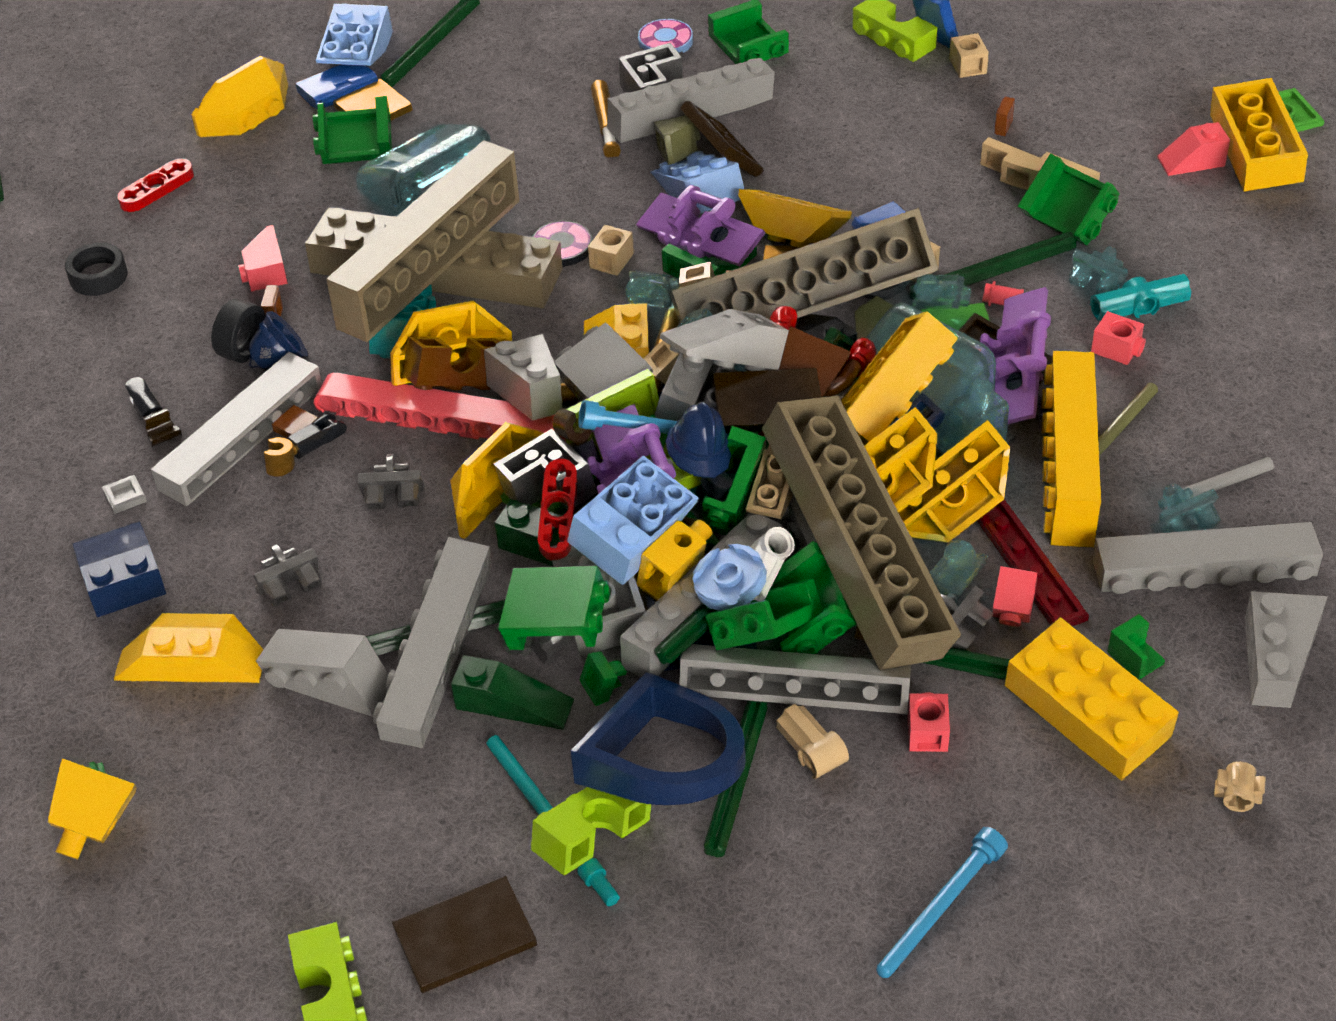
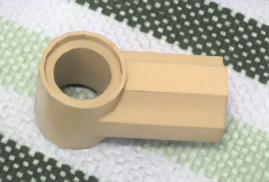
(814, 746)

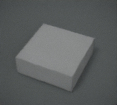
(124, 494)

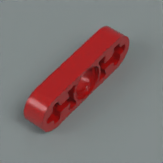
(169, 175)
(551, 495)

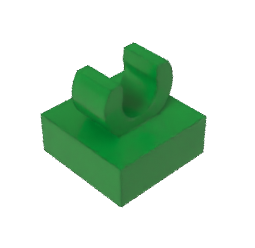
(600, 677)

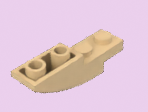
(1018, 166)
(770, 489)

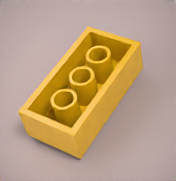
(1261, 134)
(897, 373)
(1091, 699)

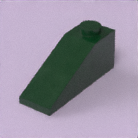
(505, 693)

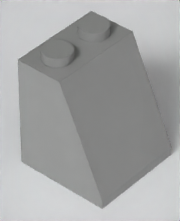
(598, 362)

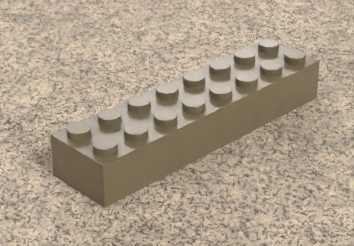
(423, 241)
(494, 268)
(819, 272)
(860, 533)

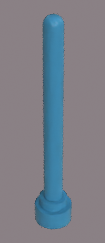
(593, 416)
(987, 847)

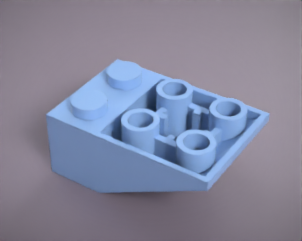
(355, 35)
(709, 173)
(629, 518)

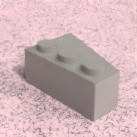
(525, 376)
(1279, 643)
(326, 667)

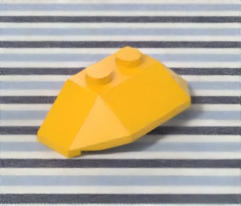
(242, 99)
(792, 218)
(627, 321)
(451, 325)
(905, 457)
(476, 483)
(965, 487)
(191, 650)

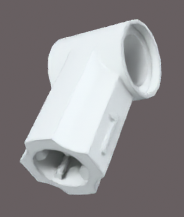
(783, 545)

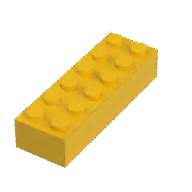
(1071, 449)

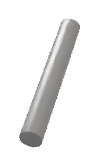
(1232, 476)

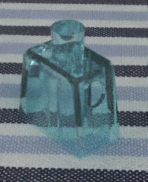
(971, 411)

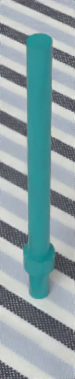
(591, 871)

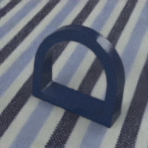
(596, 754)

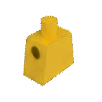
(672, 557)
(86, 806)

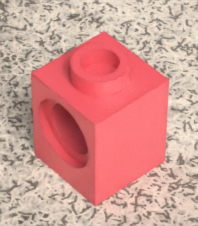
(1118, 338)
(1014, 596)
(928, 722)

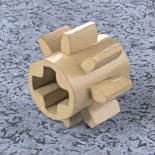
(1239, 786)

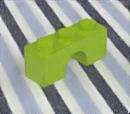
(907, 39)
(567, 831)
(322, 959)

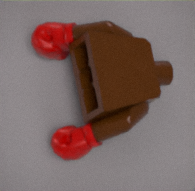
(835, 366)

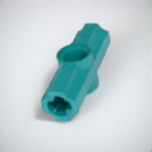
(1141, 297)

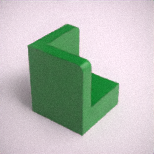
(1130, 648)

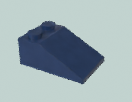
(119, 569)

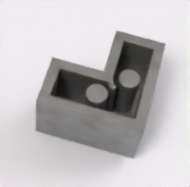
(650, 68)
(524, 469)

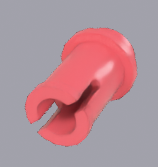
(997, 294)

